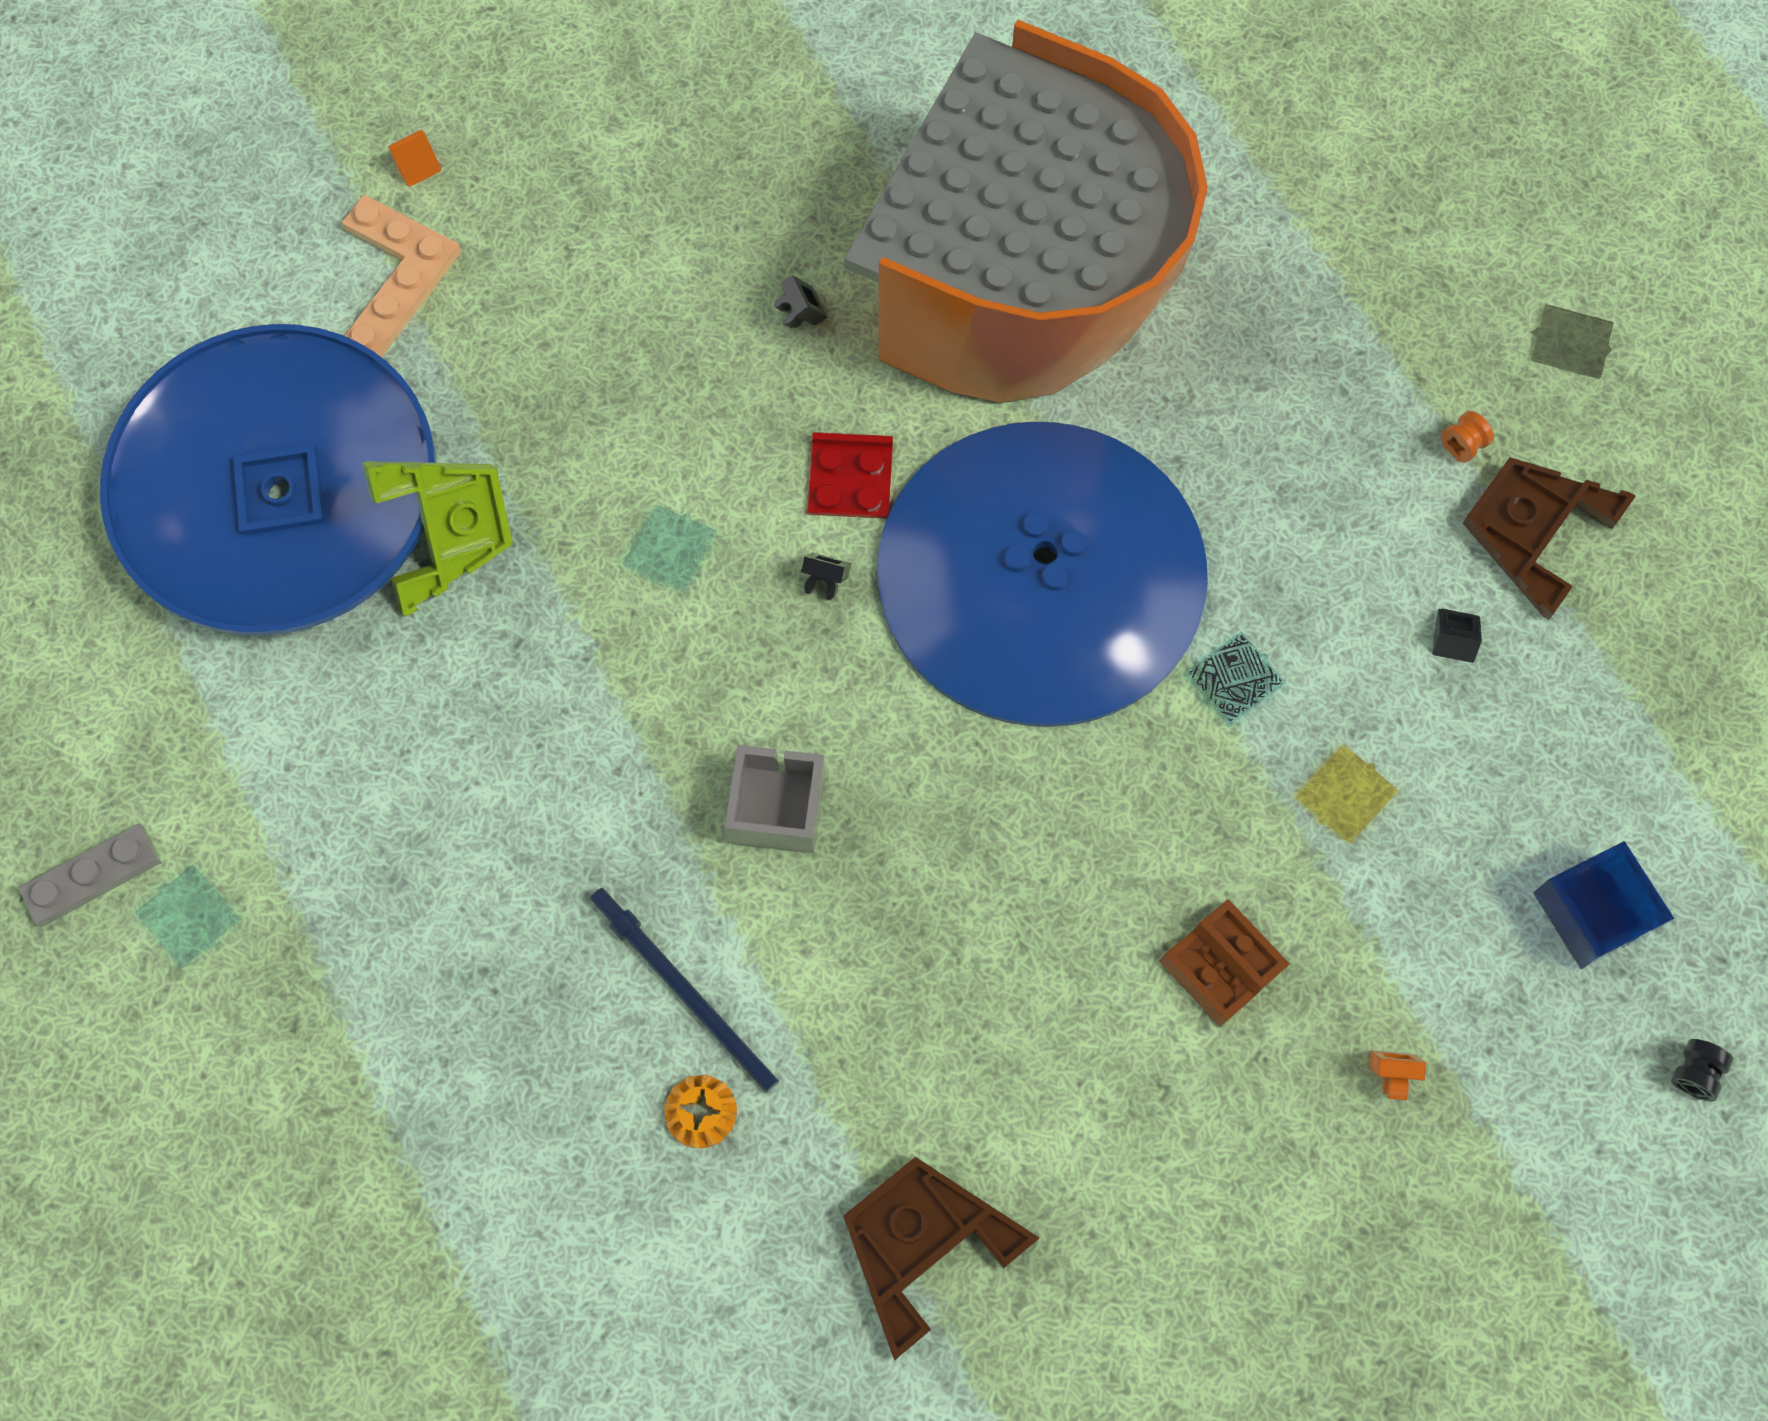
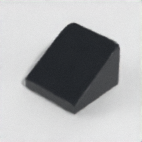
(1457, 635)

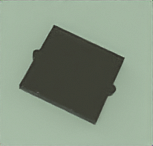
(1572, 341)

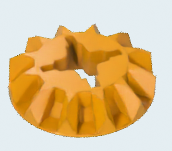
(713, 1127)

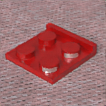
(850, 475)

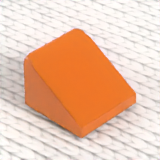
(414, 158)

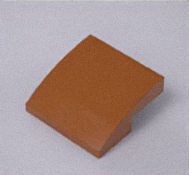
(1224, 962)

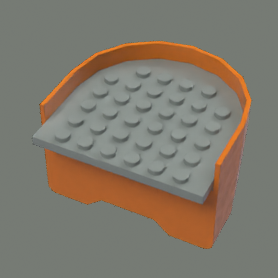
(1030, 219)

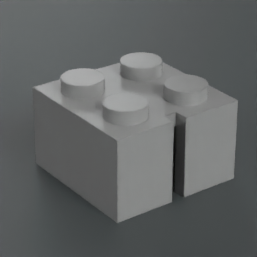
(772, 805)

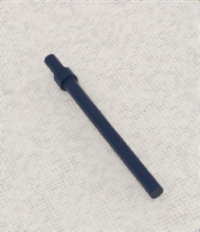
(627, 927)

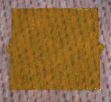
(1346, 794)

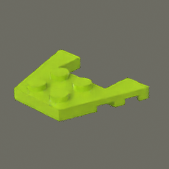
(460, 518)

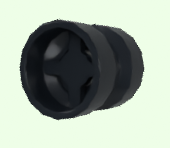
(1702, 1070)

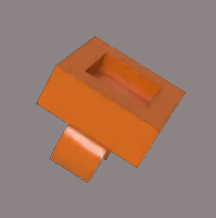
(1396, 1070)

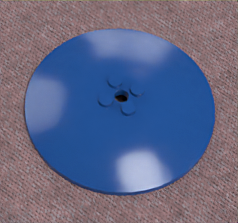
(210, 440)
(1029, 635)

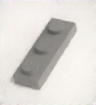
(89, 875)

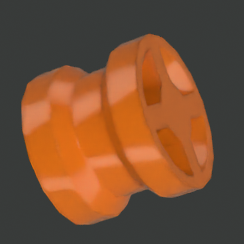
(1467, 436)

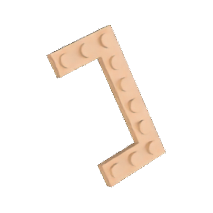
(424, 262)

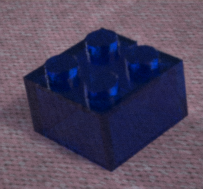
(1603, 905)

